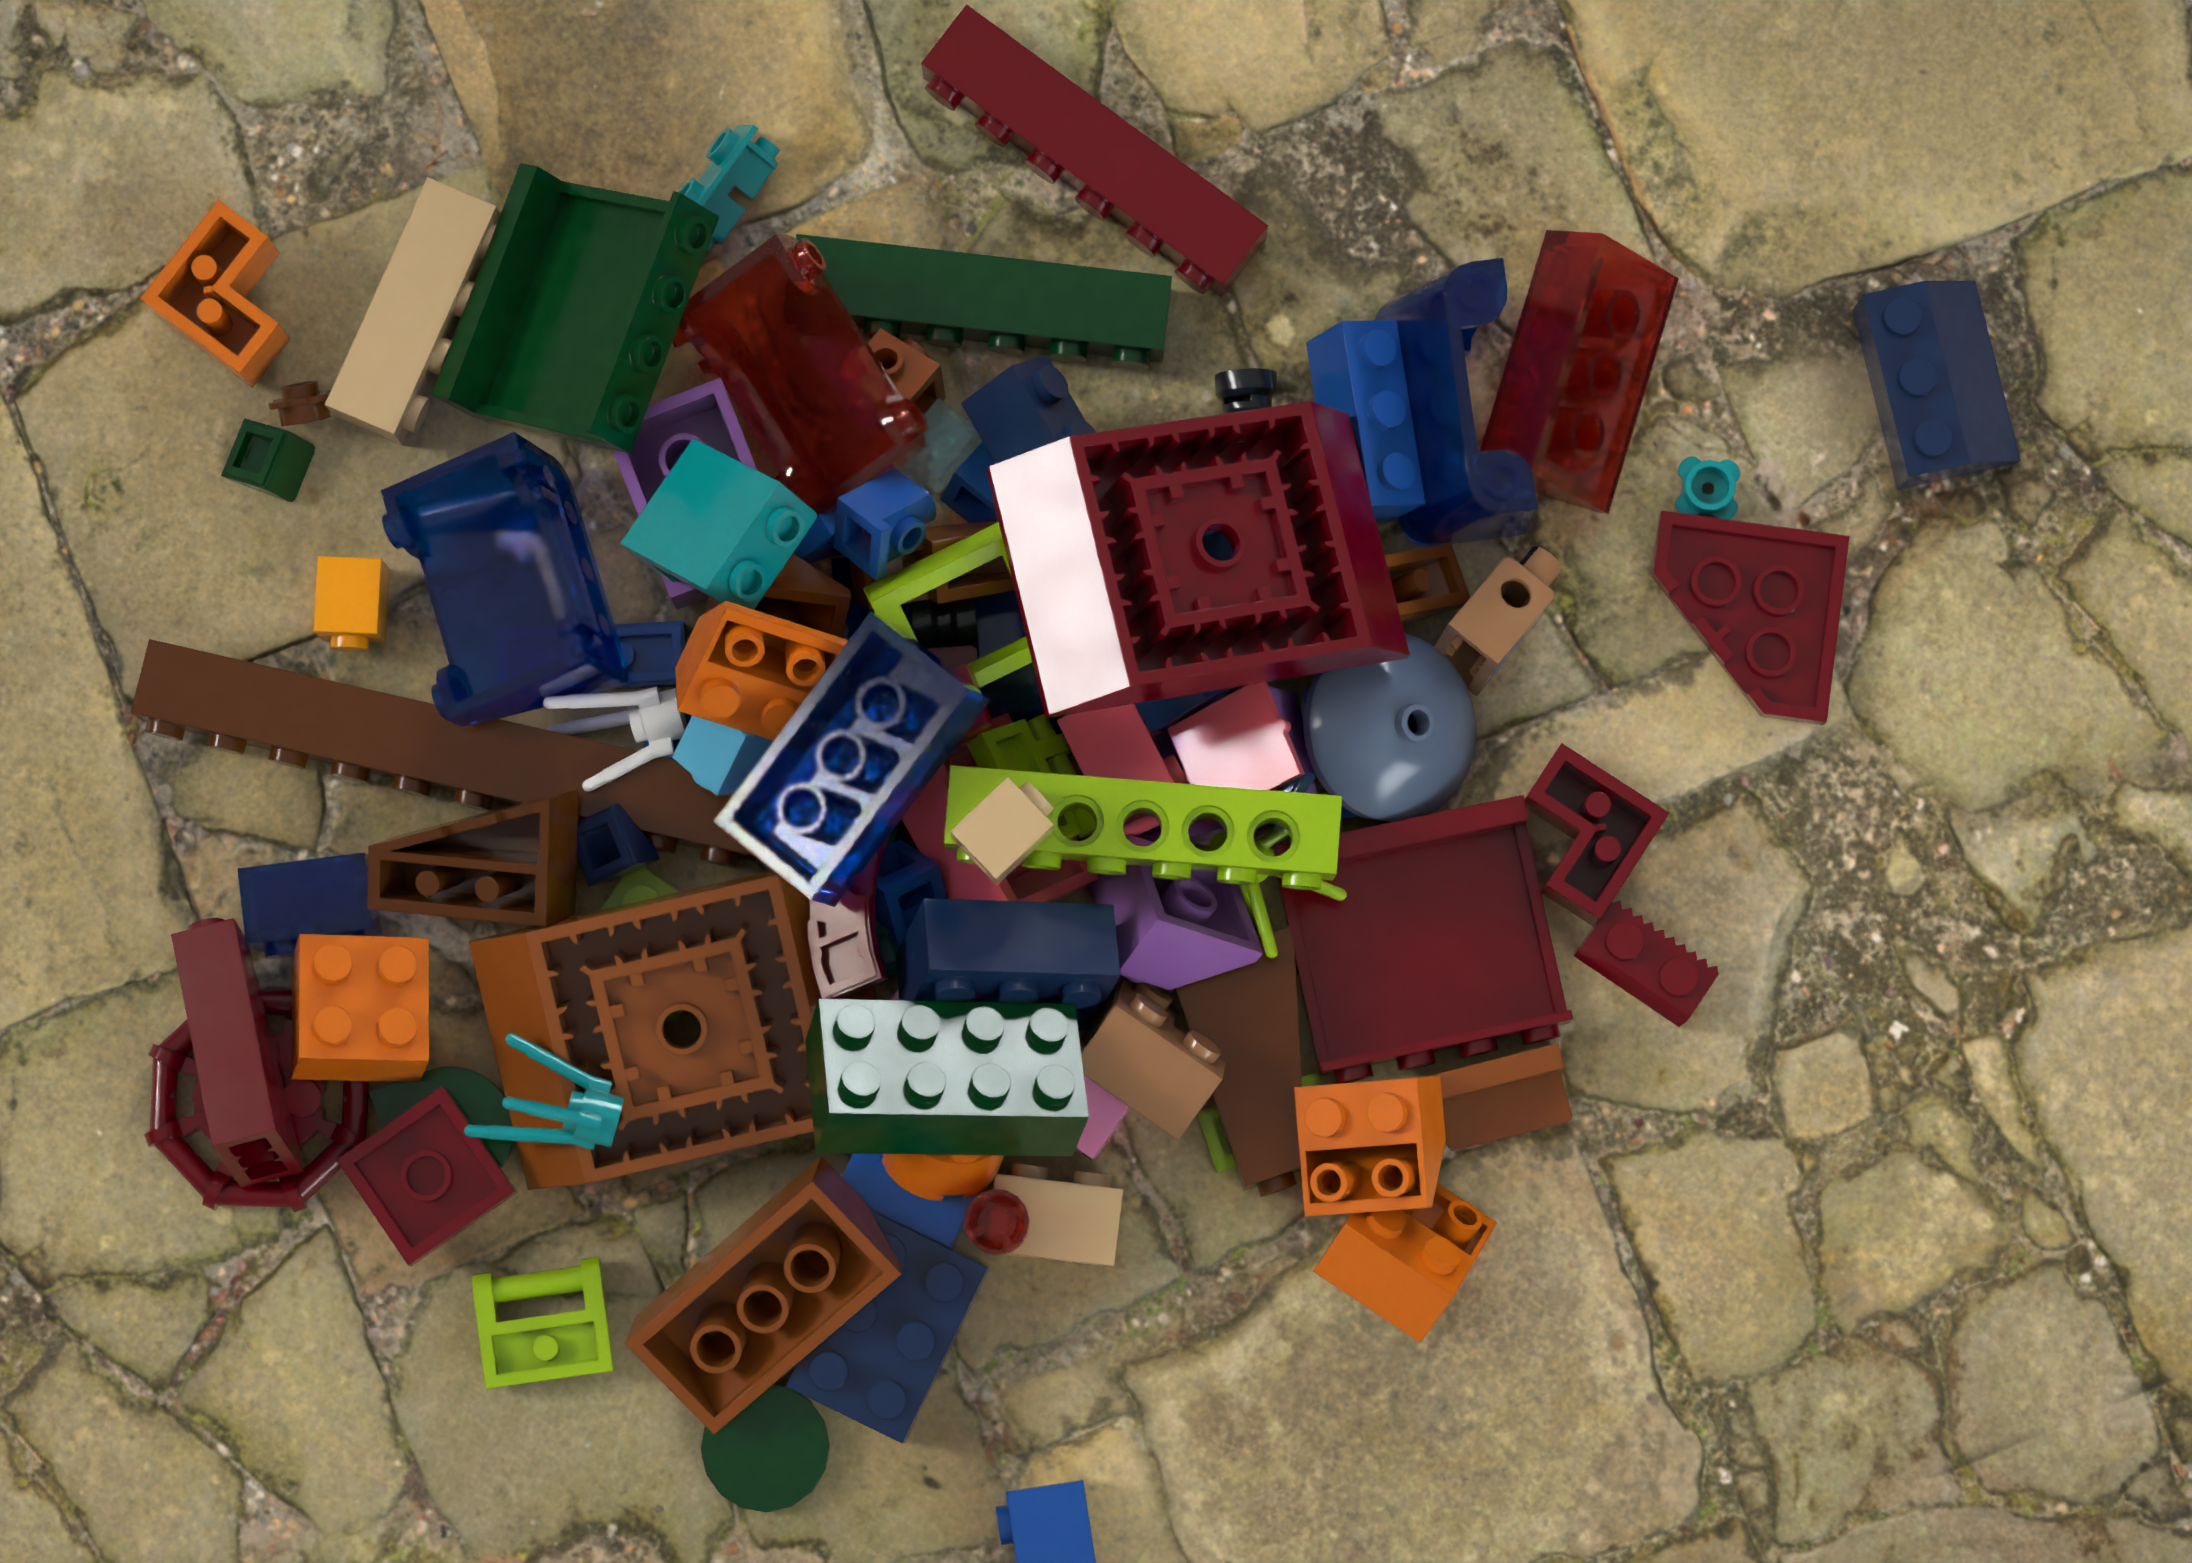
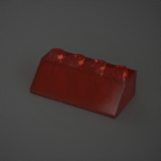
(1580, 365)

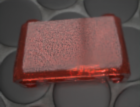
(801, 372)

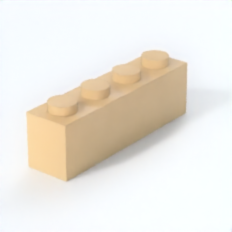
(414, 313)

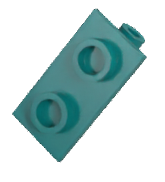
(734, 164)

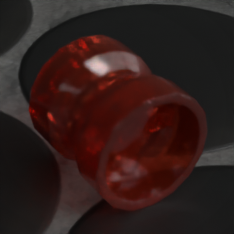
(994, 1213)

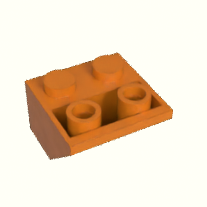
(750, 668)
(1370, 1145)
(1407, 1259)

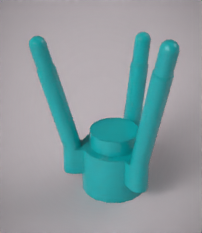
(589, 1115)

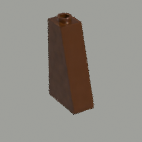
(1256, 1027)

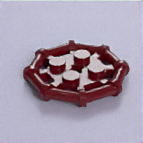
(306, 1109)

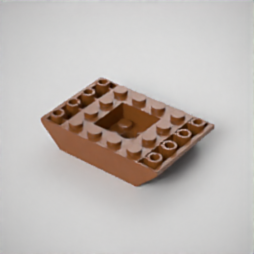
(600, 1000)

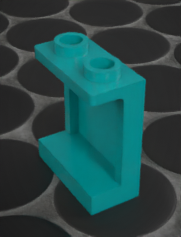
(719, 527)

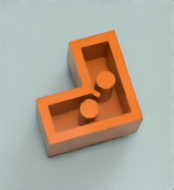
(206, 290)

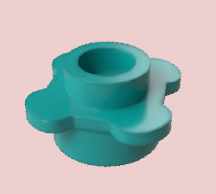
(1720, 475)

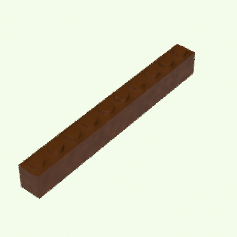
(414, 745)

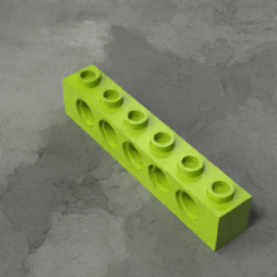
(1306, 817)

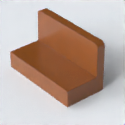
(1504, 1097)

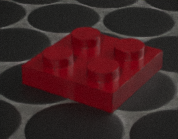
(426, 1176)

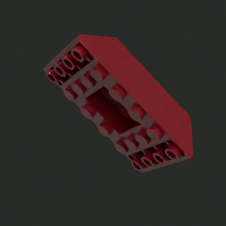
(1133, 605)

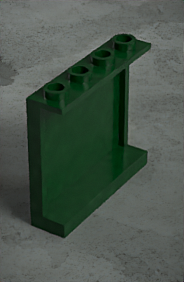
(575, 309)

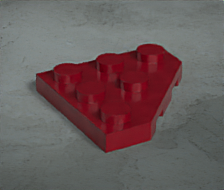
(1760, 605)

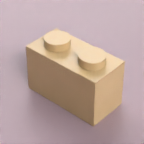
(1066, 1219)

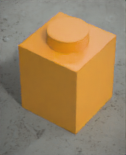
(351, 602)

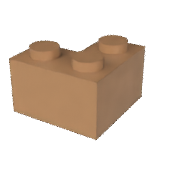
(1148, 1060)

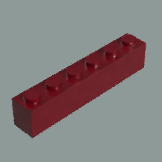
(1093, 152)

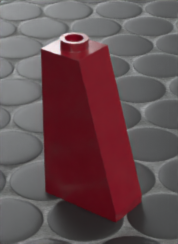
(235, 1053)

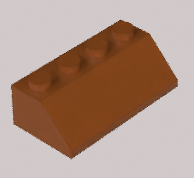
(765, 1296)

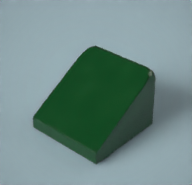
(269, 460)

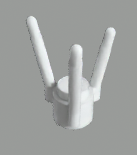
(651, 717)

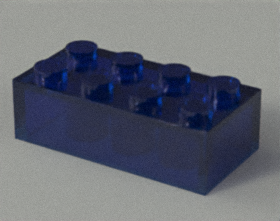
(851, 760)

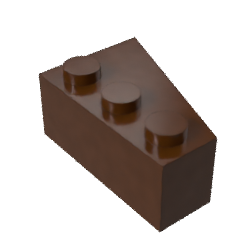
(484, 867)

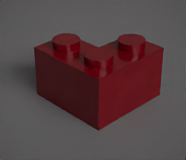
(1608, 829)

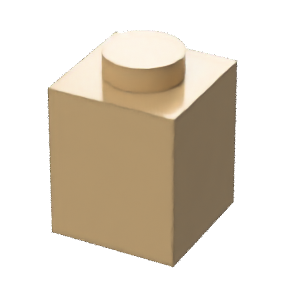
(1004, 828)

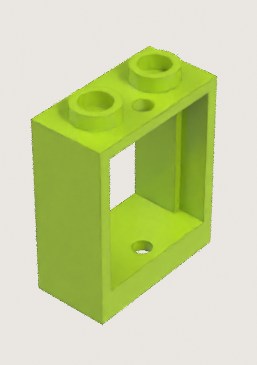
(936, 570)

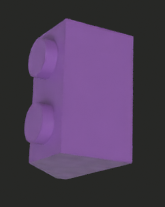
(1176, 928)

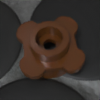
(301, 403)

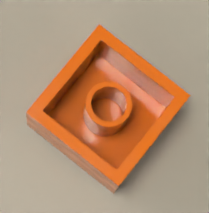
(360, 1008)

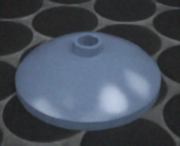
(1363, 742)

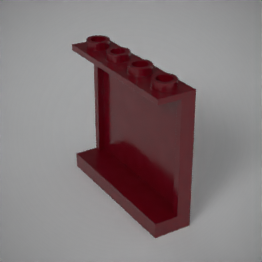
(1430, 945)

